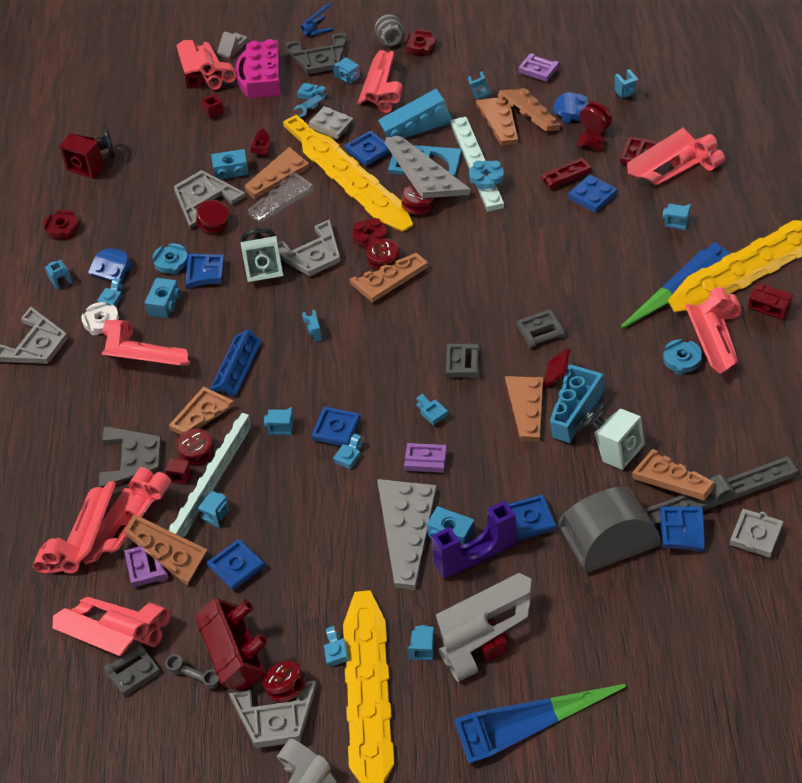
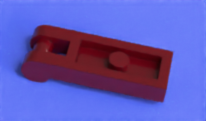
(566, 173)

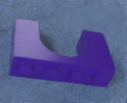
(498, 536)

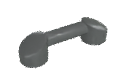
(177, 667)

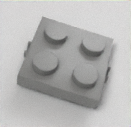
(331, 122)
(756, 532)

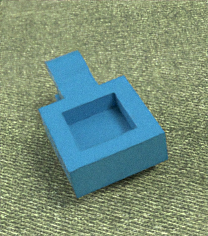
(308, 91)
(311, 104)
(112, 295)
(313, 327)
(431, 411)
(348, 455)
(337, 650)

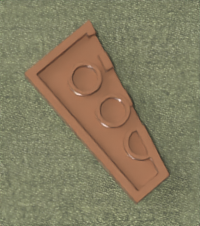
(531, 107)
(500, 119)
(276, 172)
(379, 283)
(526, 404)
(674, 477)
(170, 550)

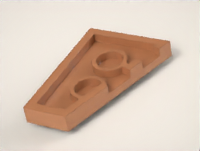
(201, 410)

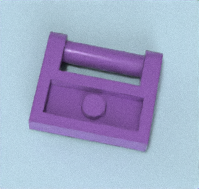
(538, 67)
(139, 568)

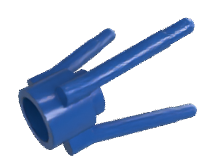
(309, 25)

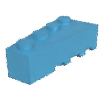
(417, 116)
(578, 396)

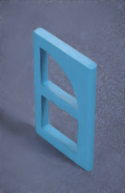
(450, 155)

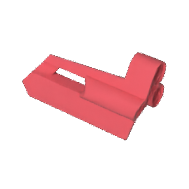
(203, 59)
(376, 86)
(680, 151)
(711, 327)
(119, 345)
(135, 500)
(65, 556)
(116, 628)

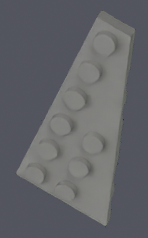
(424, 173)
(405, 515)

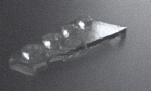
(286, 194)

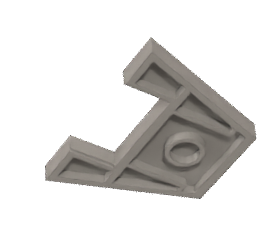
(201, 188)
(314, 255)
(39, 344)
(275, 722)

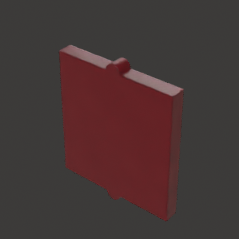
(556, 367)

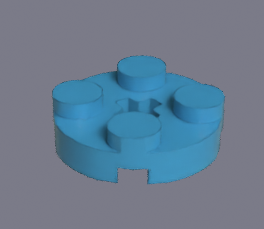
(492, 168)
(173, 265)
(678, 364)

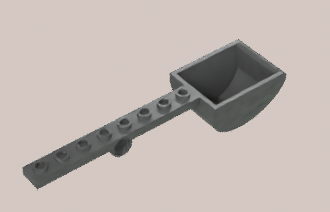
(617, 526)

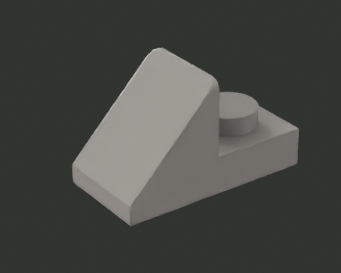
(231, 44)

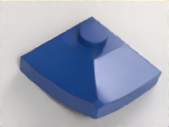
(204, 269)
(682, 527)

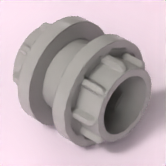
(389, 30)

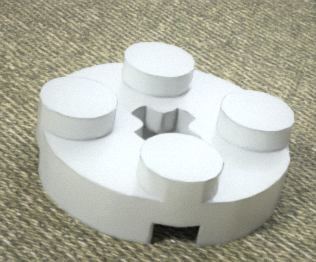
(90, 318)

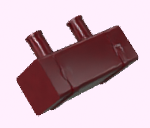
(231, 644)

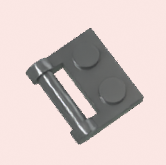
(539, 323)
(457, 360)
(136, 674)

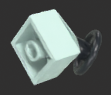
(261, 255)
(617, 437)

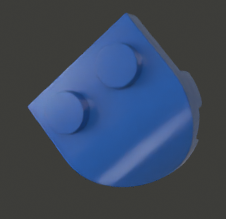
(569, 106)
(110, 264)

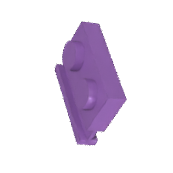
(425, 457)

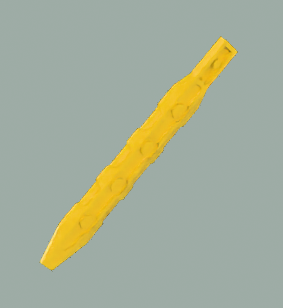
(350, 175)
(742, 267)
(368, 702)

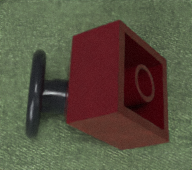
(83, 154)

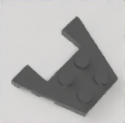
(320, 58)
(137, 452)

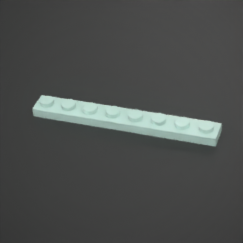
(472, 153)
(212, 475)

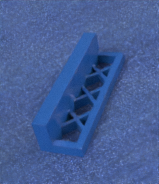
(236, 363)

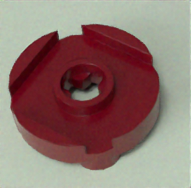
(413, 44)
(54, 228)
(361, 230)

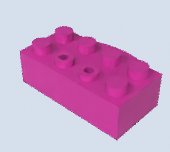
(260, 69)

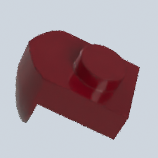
(591, 139)
(261, 143)

